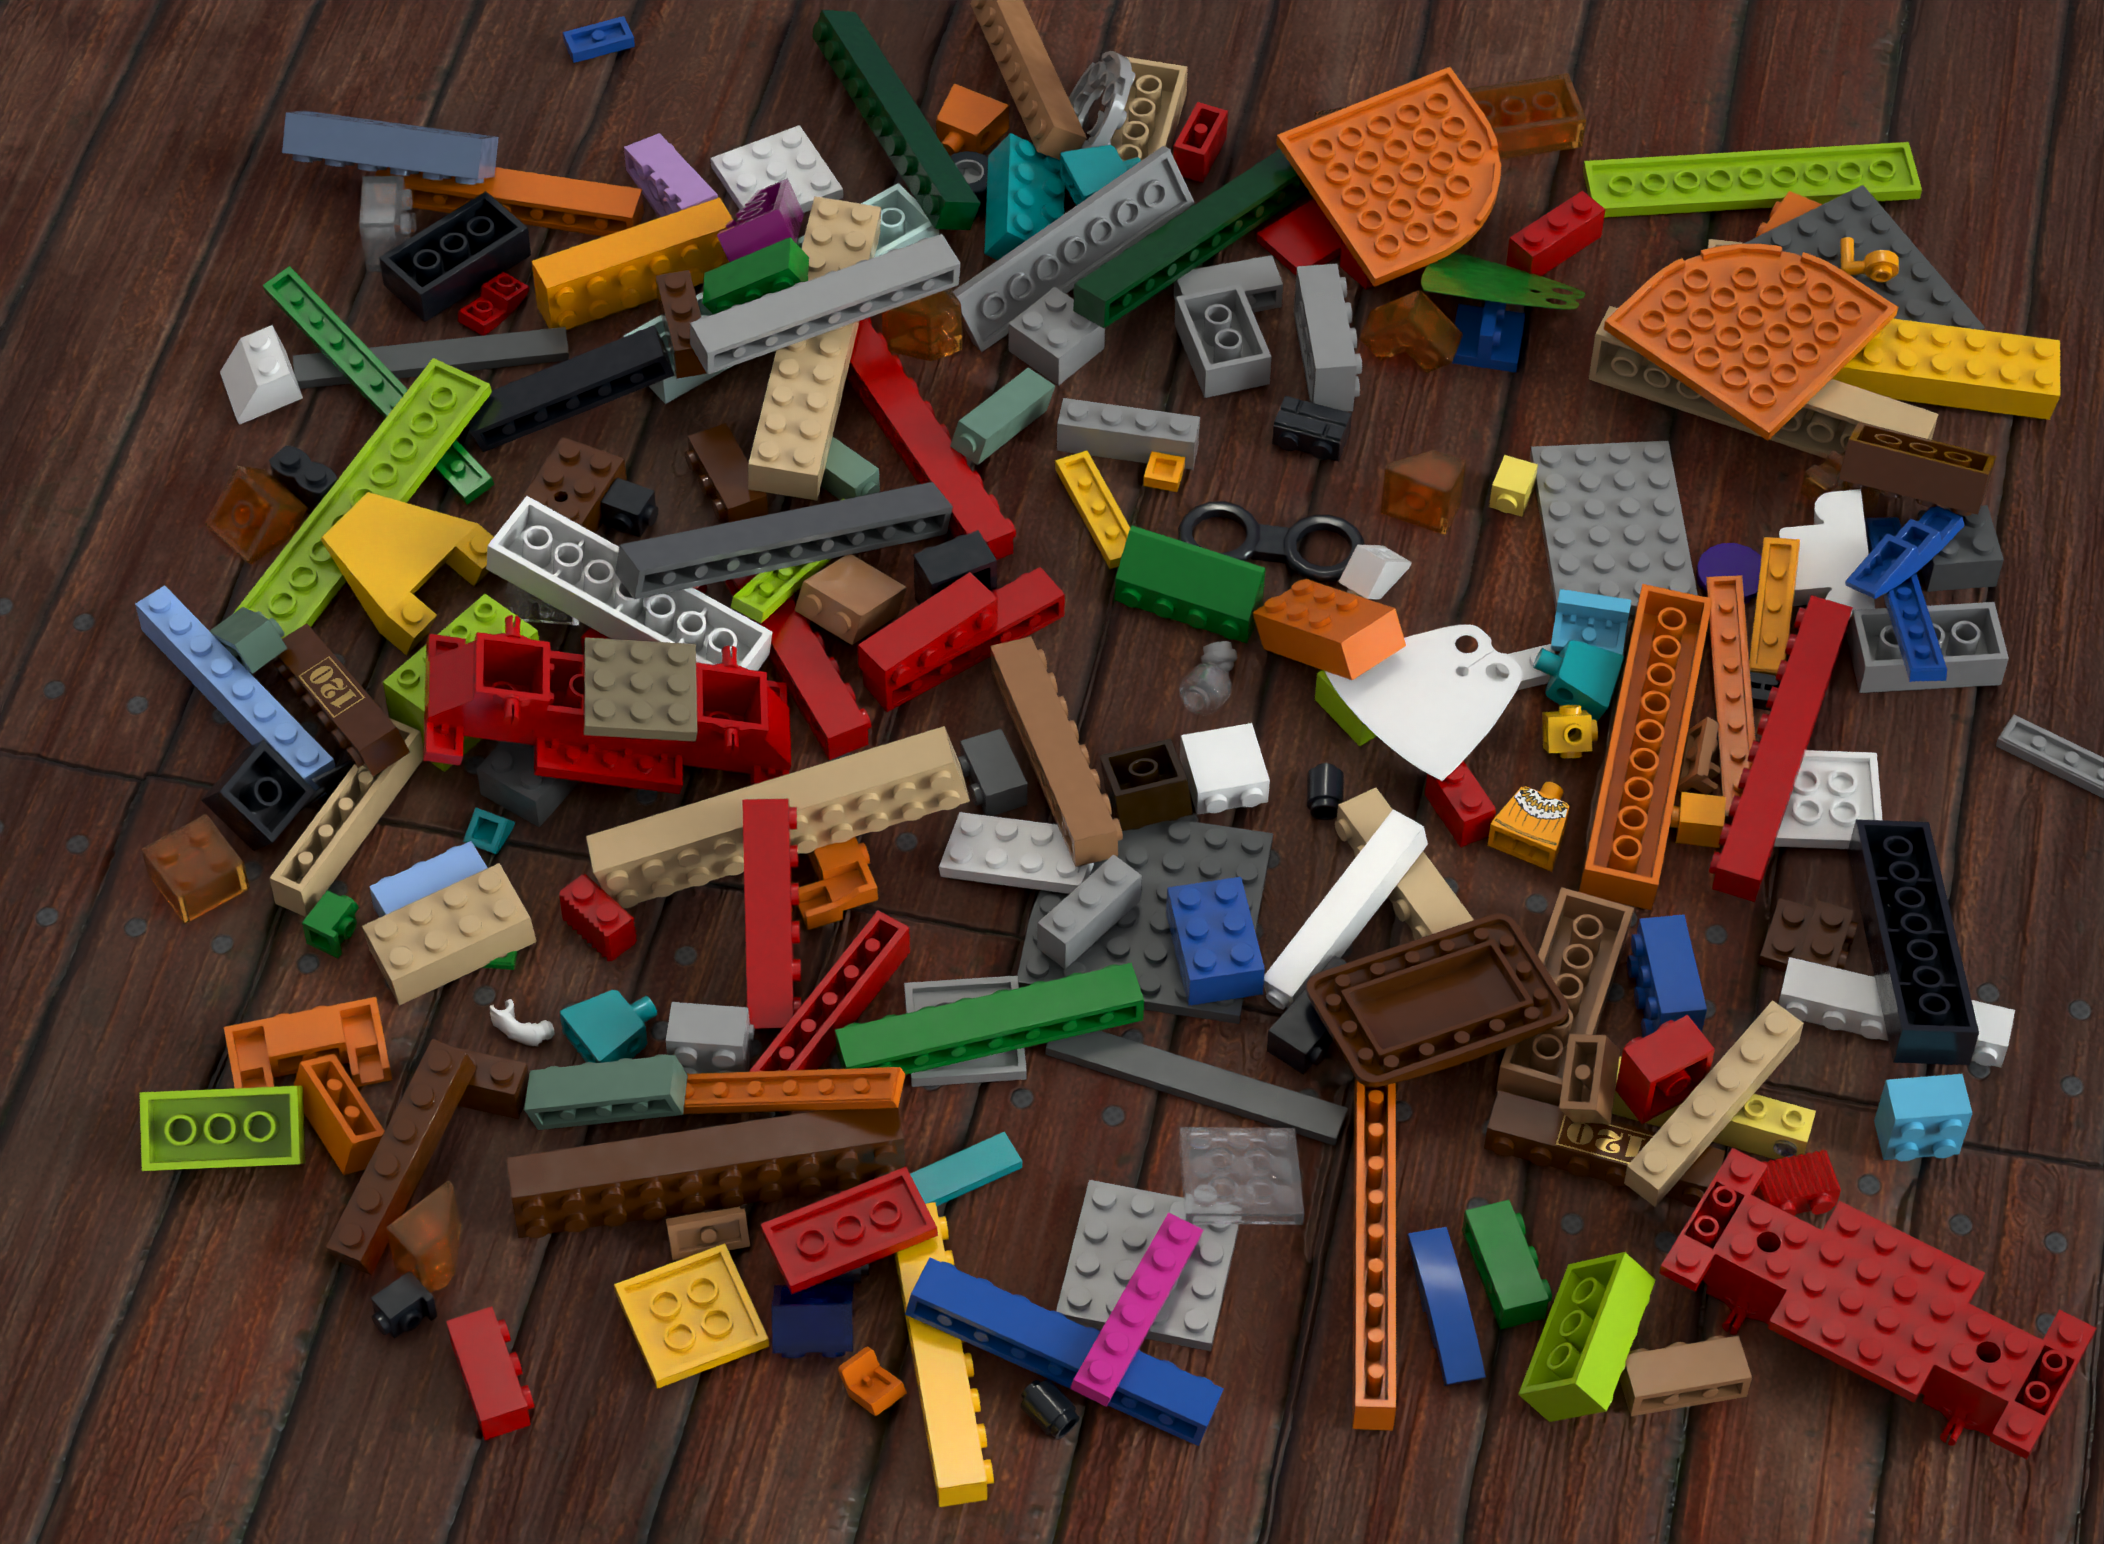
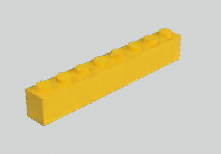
(944, 1387)

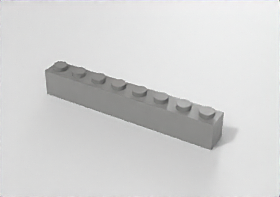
(824, 303)

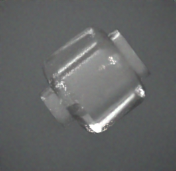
(1205, 689)

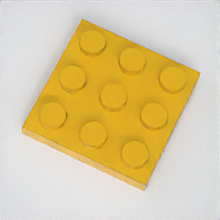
(691, 1315)

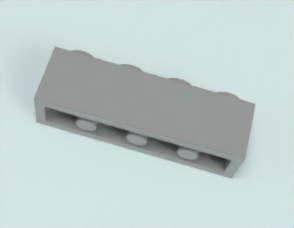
(1126, 432)

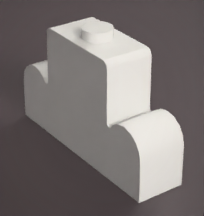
(1831, 550)

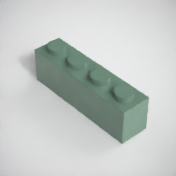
(606, 1092)

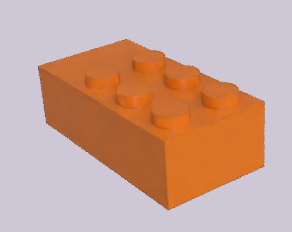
(1329, 629)

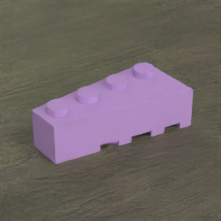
(665, 176)

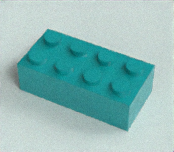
(1021, 195)

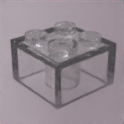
(384, 217)

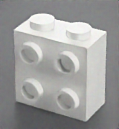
(1224, 769)

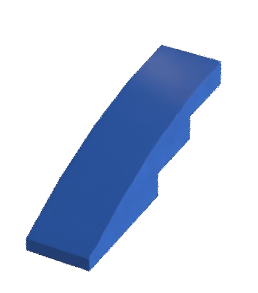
(1906, 553)
(1446, 1306)

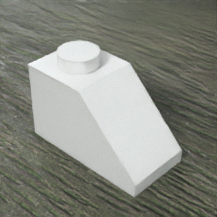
(1373, 571)

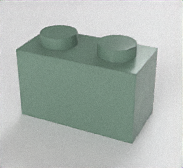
(250, 638)

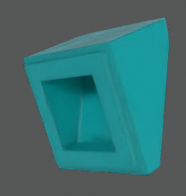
(488, 830)

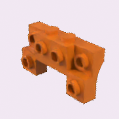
(842, 883)
(279, 1043)

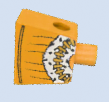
(1532, 825)

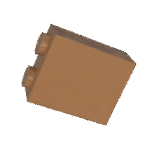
(850, 598)

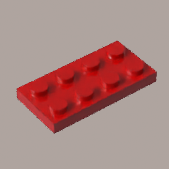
(849, 1230)

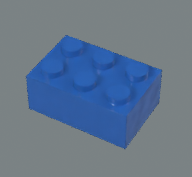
(1215, 941)
(1665, 973)

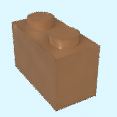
(1589, 1079)

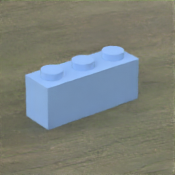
(425, 878)

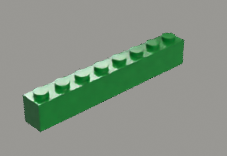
(994, 1022)

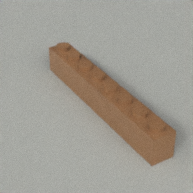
(1030, 76)
(1054, 751)

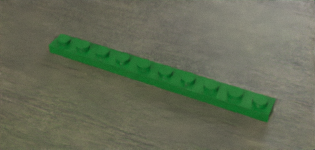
(366, 372)

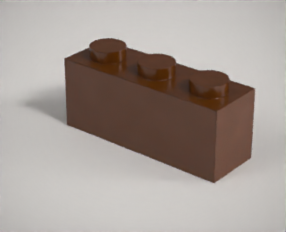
(678, 309)
(724, 474)

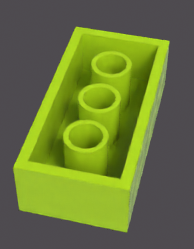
(222, 1128)
(1587, 1337)

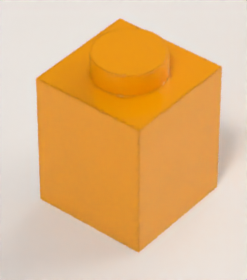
(1699, 819)

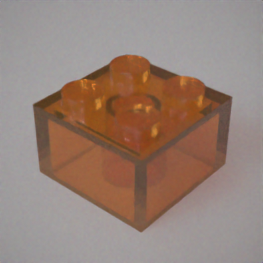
(195, 868)

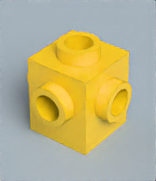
(1558, 724)

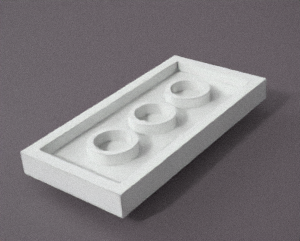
(1011, 854)

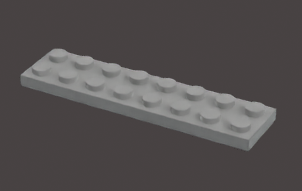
(1073, 246)

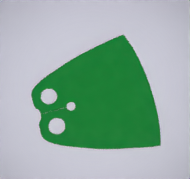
(1494, 282)

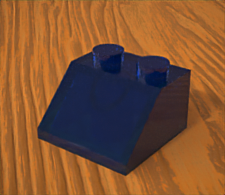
(813, 1320)

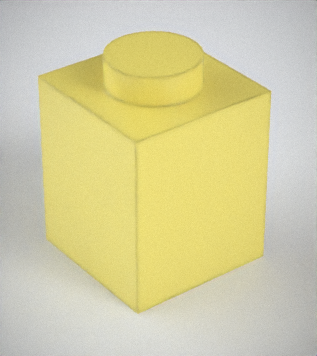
(1513, 485)

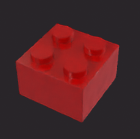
(1663, 1068)

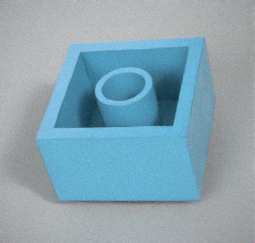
(1923, 1117)

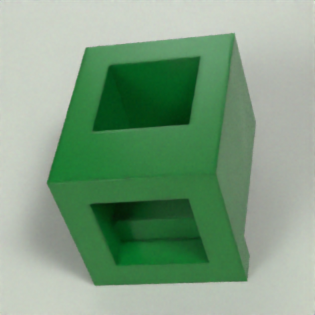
(330, 923)

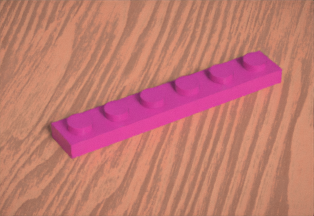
(1136, 1309)

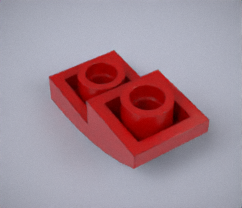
(497, 302)

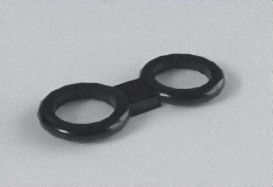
(1275, 542)

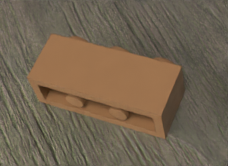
(1685, 1375)

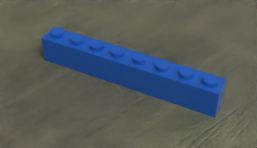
(1057, 1348)

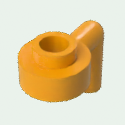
(1877, 265)

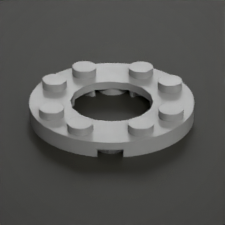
(1116, 78)

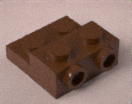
(1808, 935)

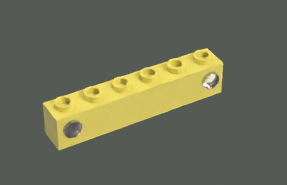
(1759, 1127)

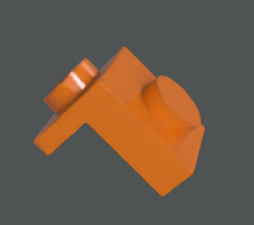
(870, 1383)

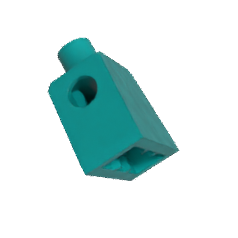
(1091, 169)
(1580, 676)
(607, 1026)

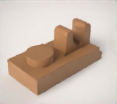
(1696, 762)
(707, 1230)

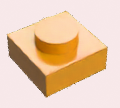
(1164, 471)

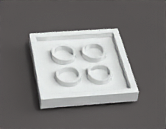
(773, 160)
(1829, 797)

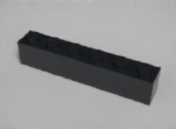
(571, 388)

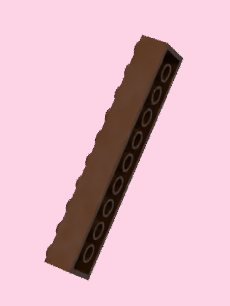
(703, 1169)

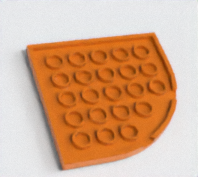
(1401, 173)
(1752, 328)

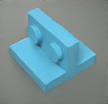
(1591, 620)

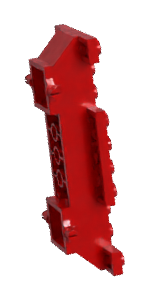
(535, 696)
(1876, 1307)

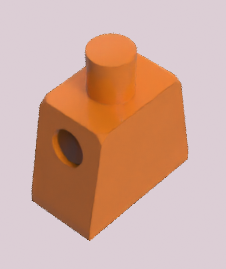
(970, 121)

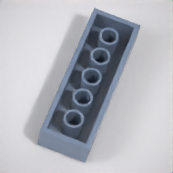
(389, 144)

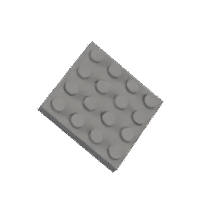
(1110, 1243)

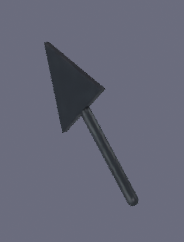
(329, 781)

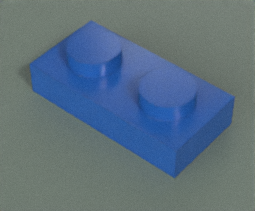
(598, 39)

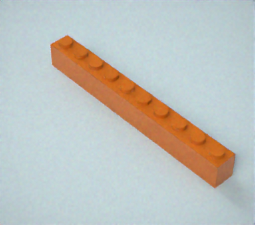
(1374, 1257)

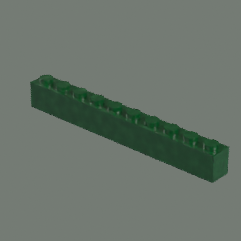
(896, 120)
(1187, 240)

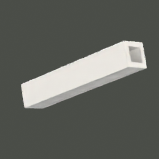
(1346, 907)

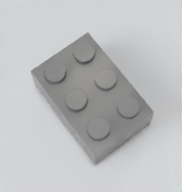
(1222, 340)

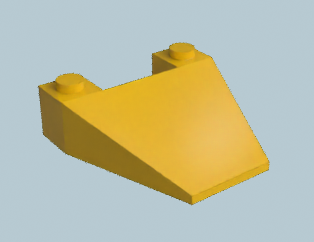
(392, 550)

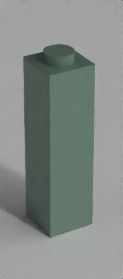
(1002, 416)
(848, 473)

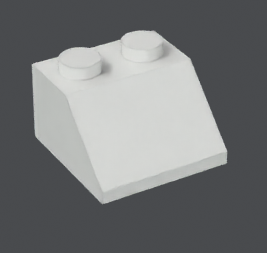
(259, 376)

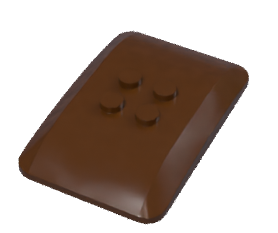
(1437, 1001)

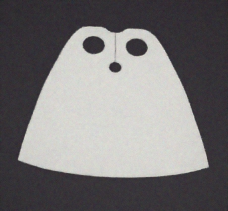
(1422, 703)

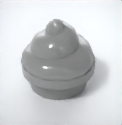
(1220, 654)

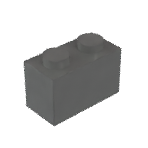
(993, 773)

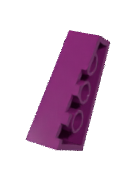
(767, 219)

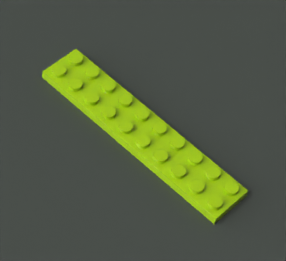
(1749, 178)
(388, 465)

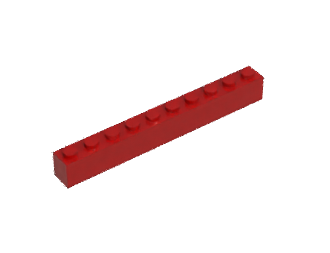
(923, 441)
(1781, 748)

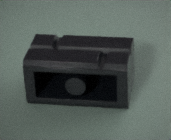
(1311, 428)

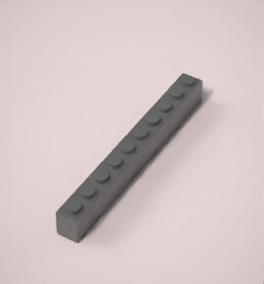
(782, 540)

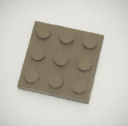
(640, 689)

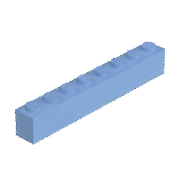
(229, 684)

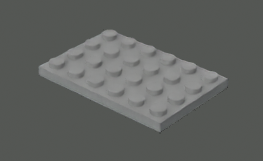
(1612, 519)

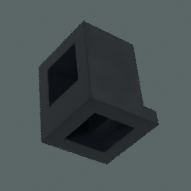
(402, 1306)

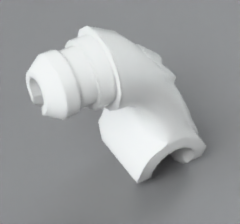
(524, 1033)

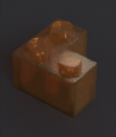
(1415, 327)

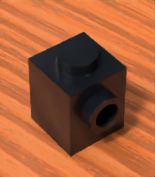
(629, 507)

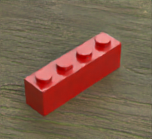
(928, 632)

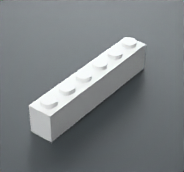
(1852, 1004)

